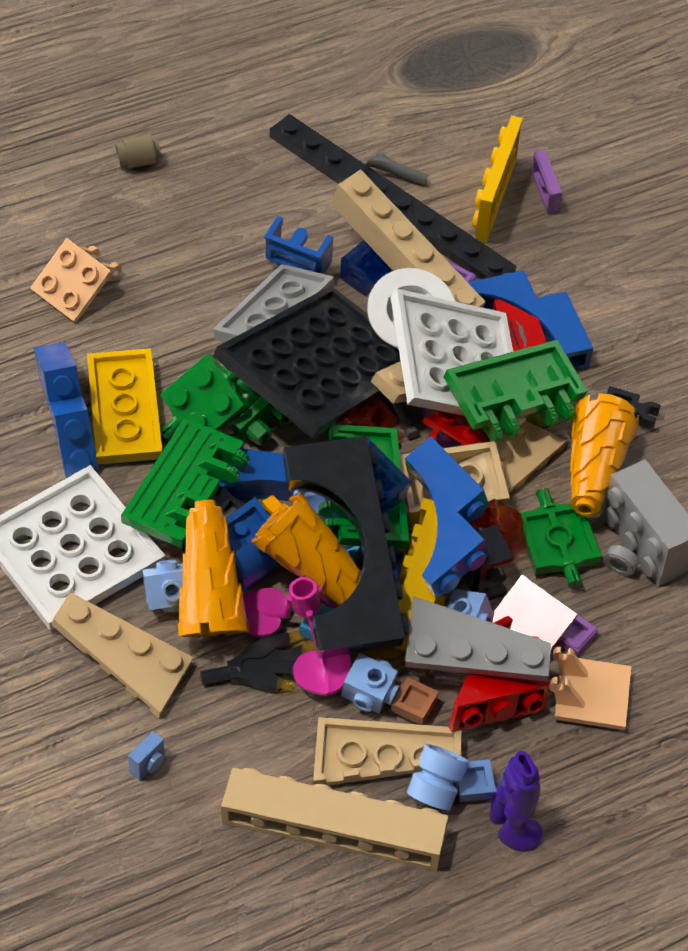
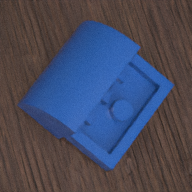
(249, 560)

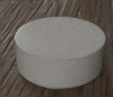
(621, 560)

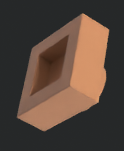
(414, 701)

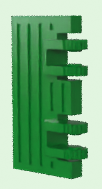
(523, 379)
(387, 441)
(181, 478)

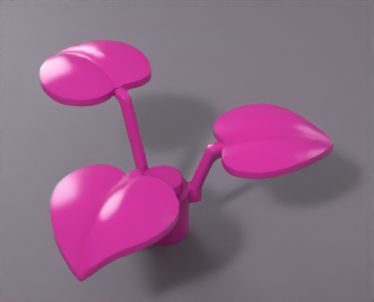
(264, 613)

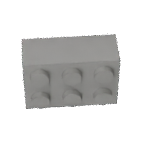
(648, 521)

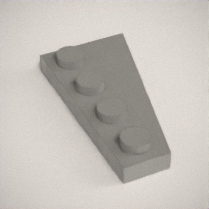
(465, 644)

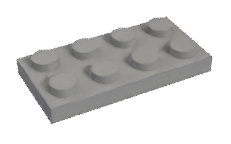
(275, 294)

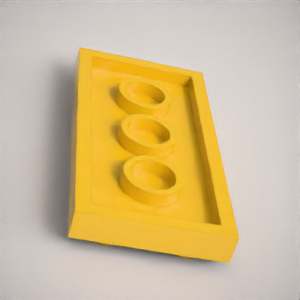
(497, 179)
(124, 406)

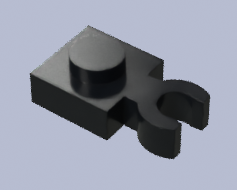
(641, 409)

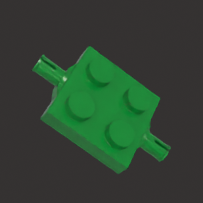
(204, 395)
(558, 539)

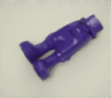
(516, 804)

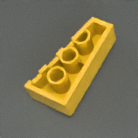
(417, 560)

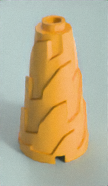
(599, 447)
(308, 549)
(210, 594)

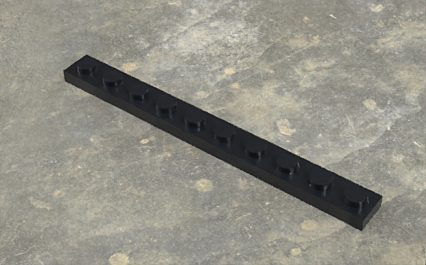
(438, 230)

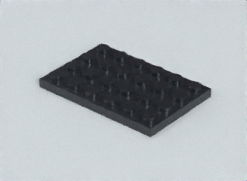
(312, 360)

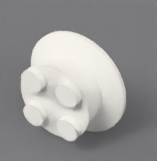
(409, 279)

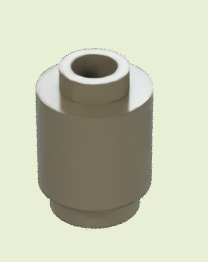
(137, 151)

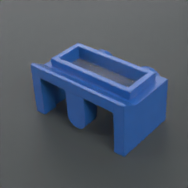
(293, 251)

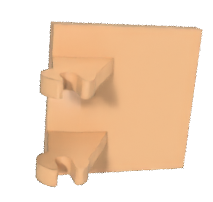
(73, 278)
(590, 691)

